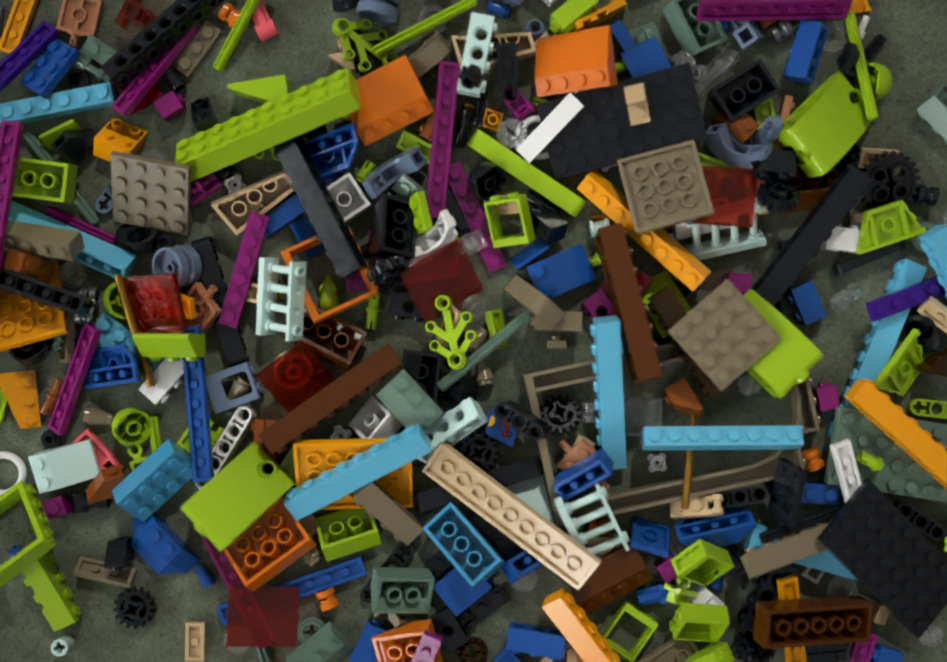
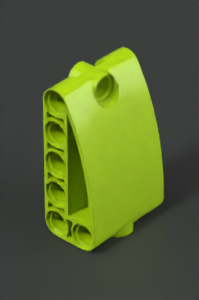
(825, 125)
(786, 361)
(236, 497)

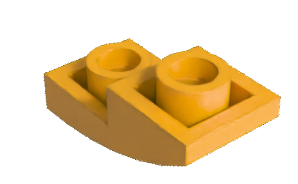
(491, 118)

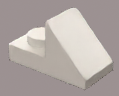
(704, 596)

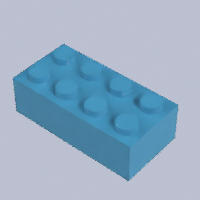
(154, 481)
(463, 545)

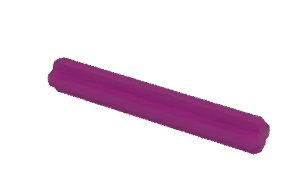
(80, 225)

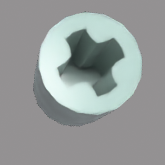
(62, 645)

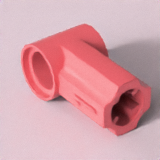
(264, 24)

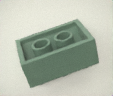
(693, 35)
(934, 110)
(409, 401)
(401, 590)
(323, 646)

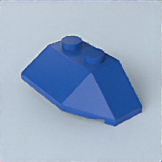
(334, 150)
(112, 367)
(718, 529)
(161, 546)

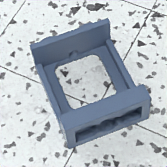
(217, 392)

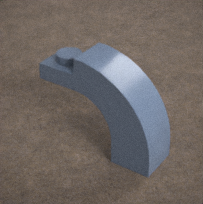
(732, 151)
(392, 170)

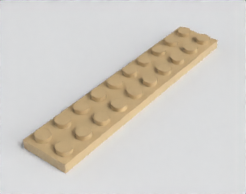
(511, 515)

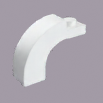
(435, 239)

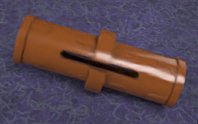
(51, 397)

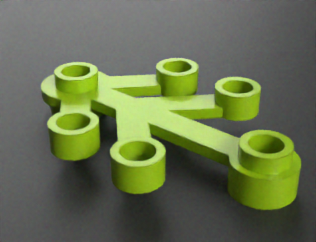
(361, 41)
(452, 335)

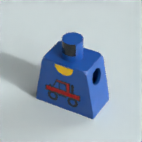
(499, 429)

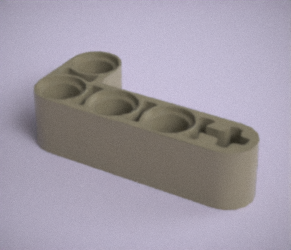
(429, 54)
(535, 301)

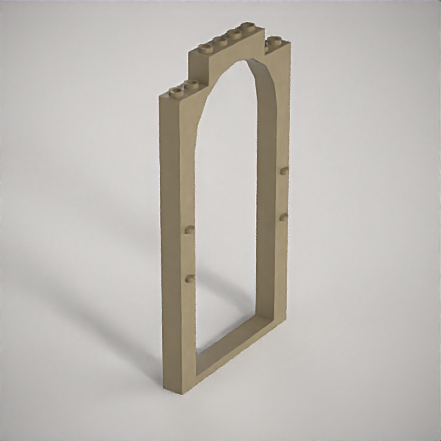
(671, 490)

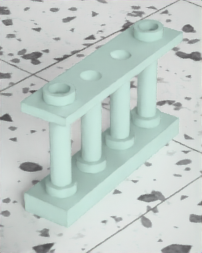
(729, 244)
(267, 298)
(574, 524)

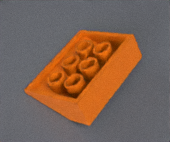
(575, 62)
(389, 100)
(269, 546)
(401, 642)

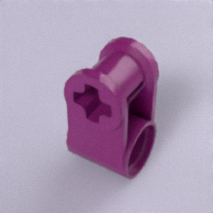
(518, 104)

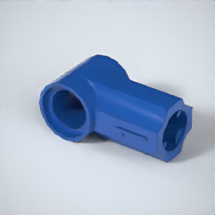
(652, 594)

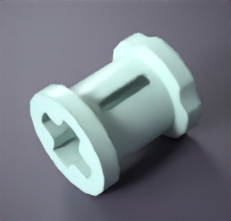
(593, 226)

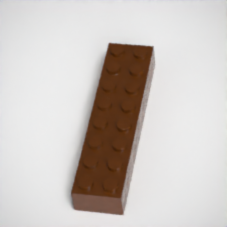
(628, 304)
(330, 398)

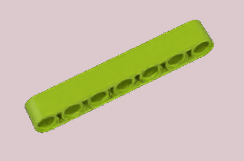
(526, 172)

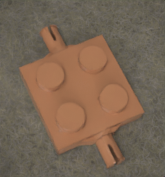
(79, 18)
(205, 306)
(575, 454)

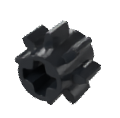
(471, 76)

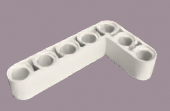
(232, 440)

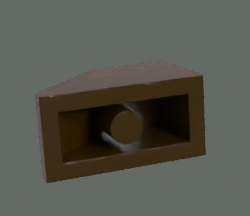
(935, 364)

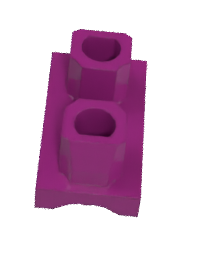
(204, 187)

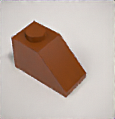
(740, 128)
(683, 399)
(103, 484)

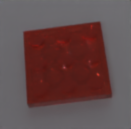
(156, 302)

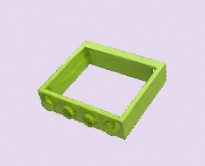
(45, 539)

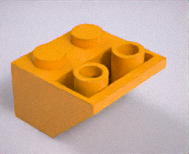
(118, 137)

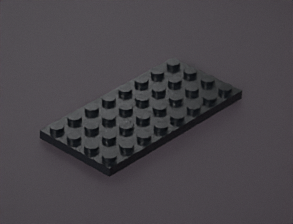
(603, 127)
(889, 557)

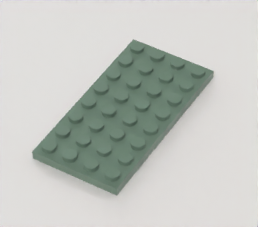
(900, 472)

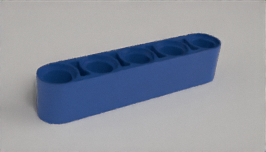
(289, 211)

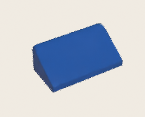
(622, 35)
(303, 231)
(529, 254)

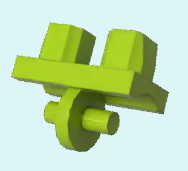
(679, 592)

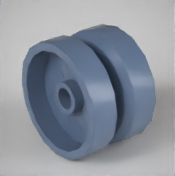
(379, 10)
(180, 260)

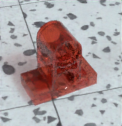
(141, 18)

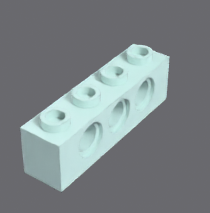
(478, 24)
(456, 427)

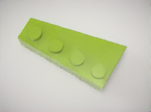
(52, 592)

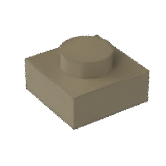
(556, 342)

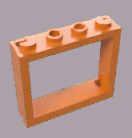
(287, 255)

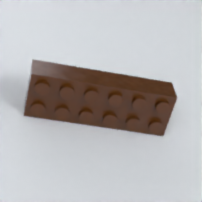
(812, 621)

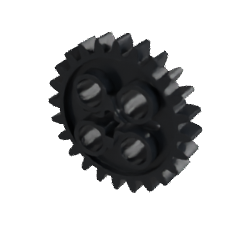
(905, 178)

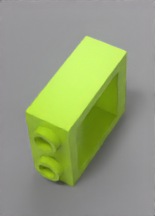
(564, 17)
(494, 223)
(687, 563)
(699, 622)
(651, 626)

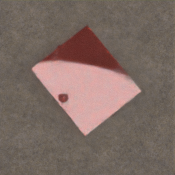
(731, 195)
(441, 273)
(295, 377)
(262, 617)

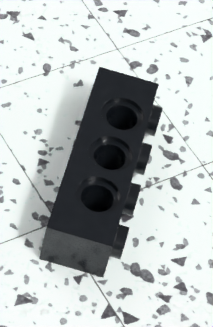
(745, 615)

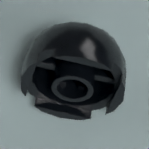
(486, 180)
(31, 353)

